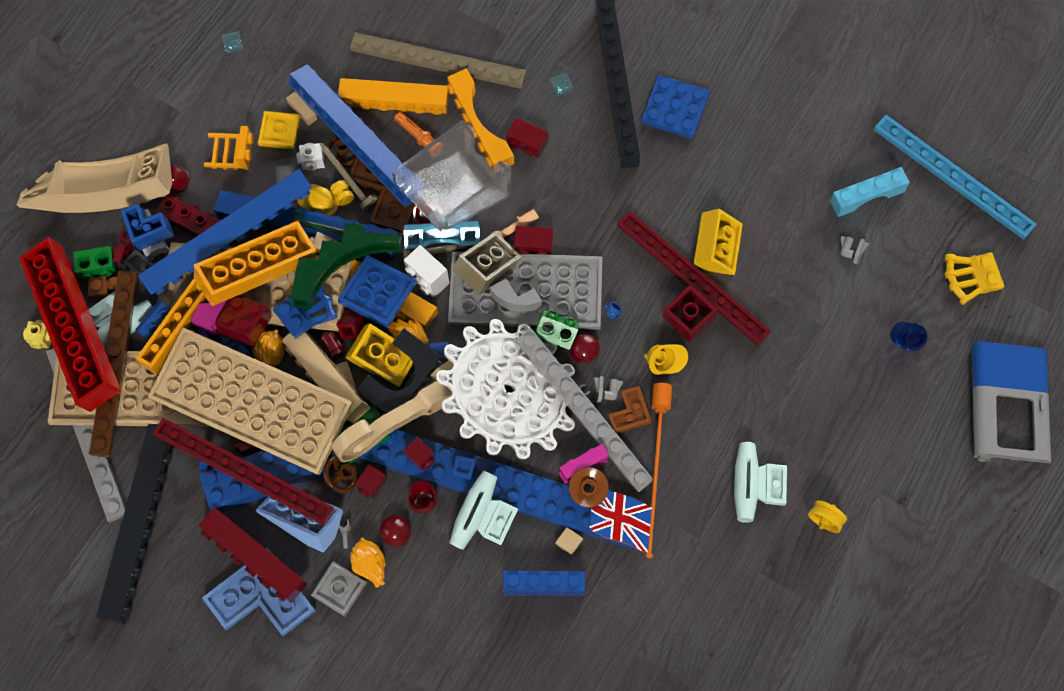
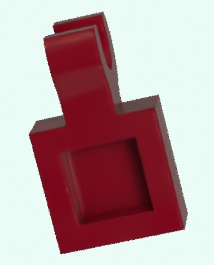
(124, 248)

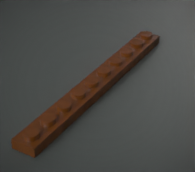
(116, 351)

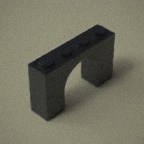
(424, 361)

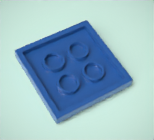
(675, 106)
(377, 291)

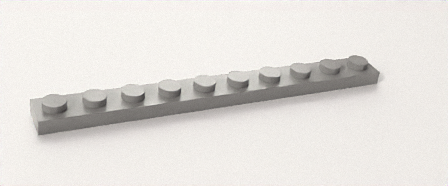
(584, 410)
(98, 467)

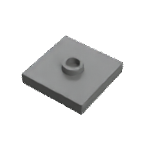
(339, 589)

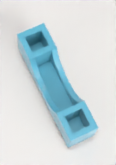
(852, 197)
(426, 234)

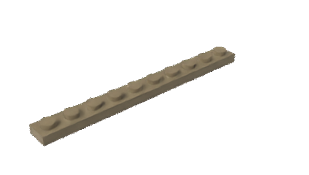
(437, 60)

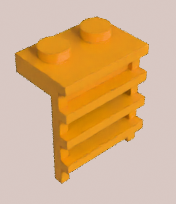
(242, 150)

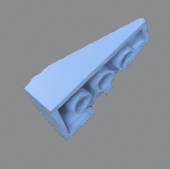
(301, 527)

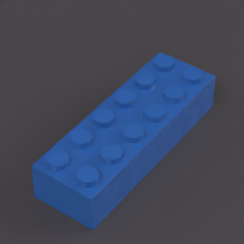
(227, 493)

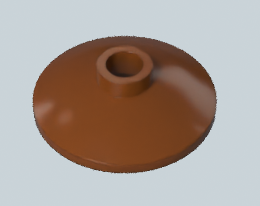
(598, 485)

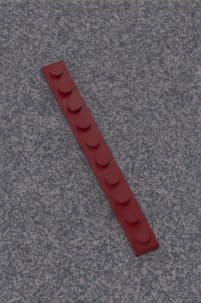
(691, 275)
(243, 471)

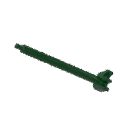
(299, 217)

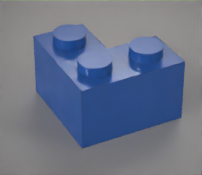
(146, 230)

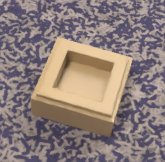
(569, 541)

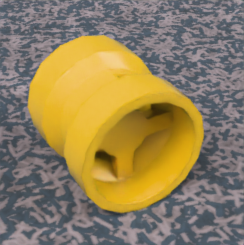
(342, 193)

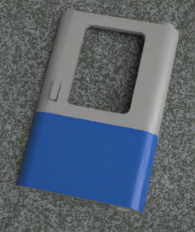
(1009, 373)

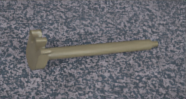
(366, 201)
(405, 252)

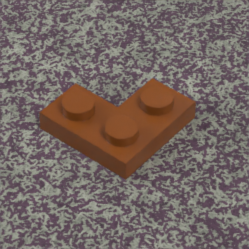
(634, 415)

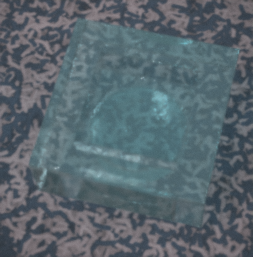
(232, 42)
(561, 84)

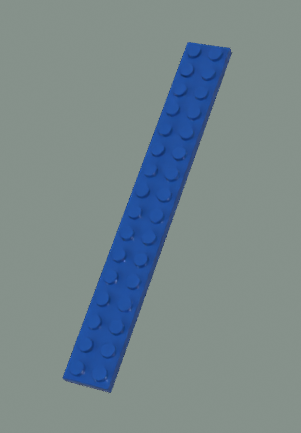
(518, 488)

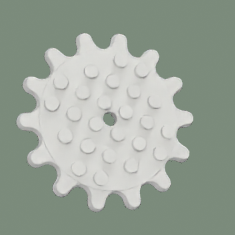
(480, 396)

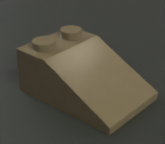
(486, 262)

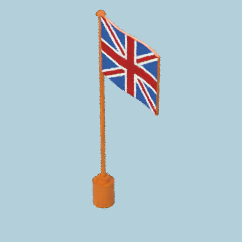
(624, 517)

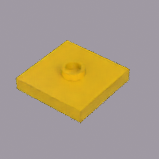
(279, 130)

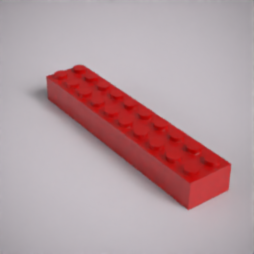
(69, 325)

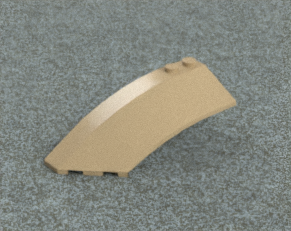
(101, 184)

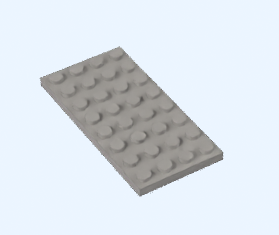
(563, 282)

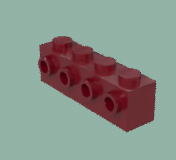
(186, 217)

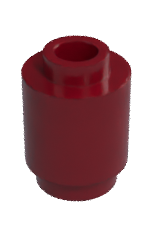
(331, 345)

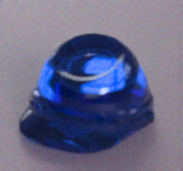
(909, 336)

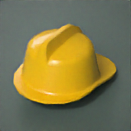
(319, 200)
(667, 358)

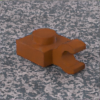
(100, 286)

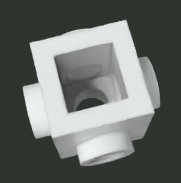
(311, 156)

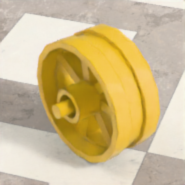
(827, 516)

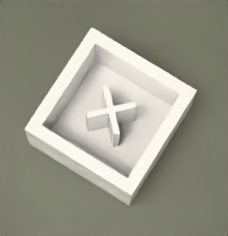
(428, 272)

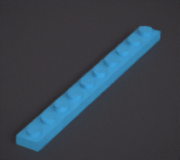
(955, 177)

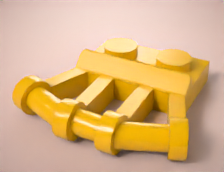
(984, 272)

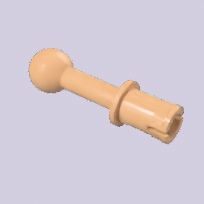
(524, 220)

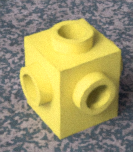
(37, 335)

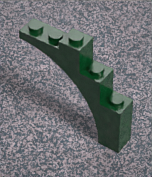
(333, 255)

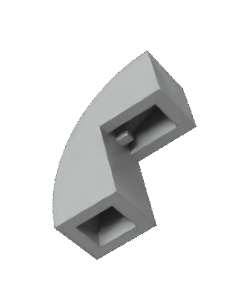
(506, 297)

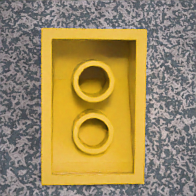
(378, 355)

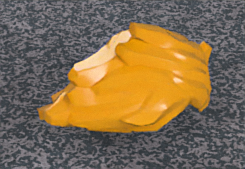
(415, 328)
(269, 348)
(368, 561)

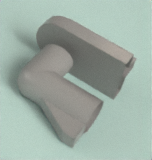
(846, 243)
(614, 386)

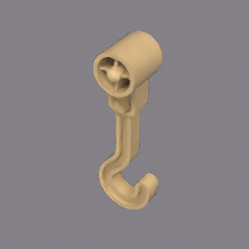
(362, 436)

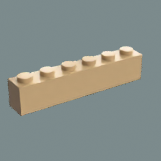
(324, 372)

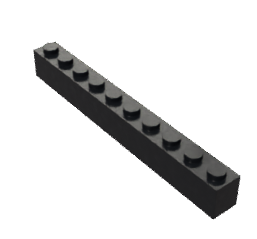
(617, 84)
(135, 529)

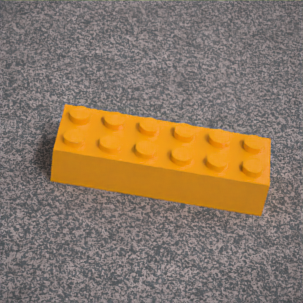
(253, 263)

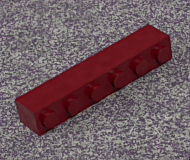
(252, 555)

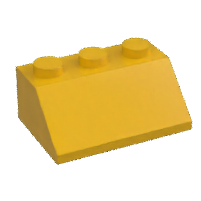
(718, 242)

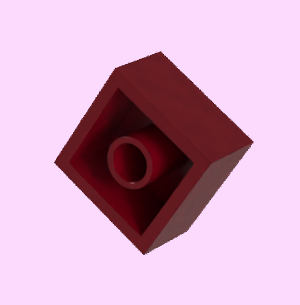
(689, 313)
(243, 320)

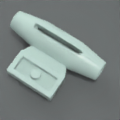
(102, 315)
(755, 482)
(481, 513)

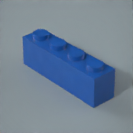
(544, 583)

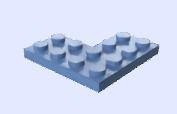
(244, 593)

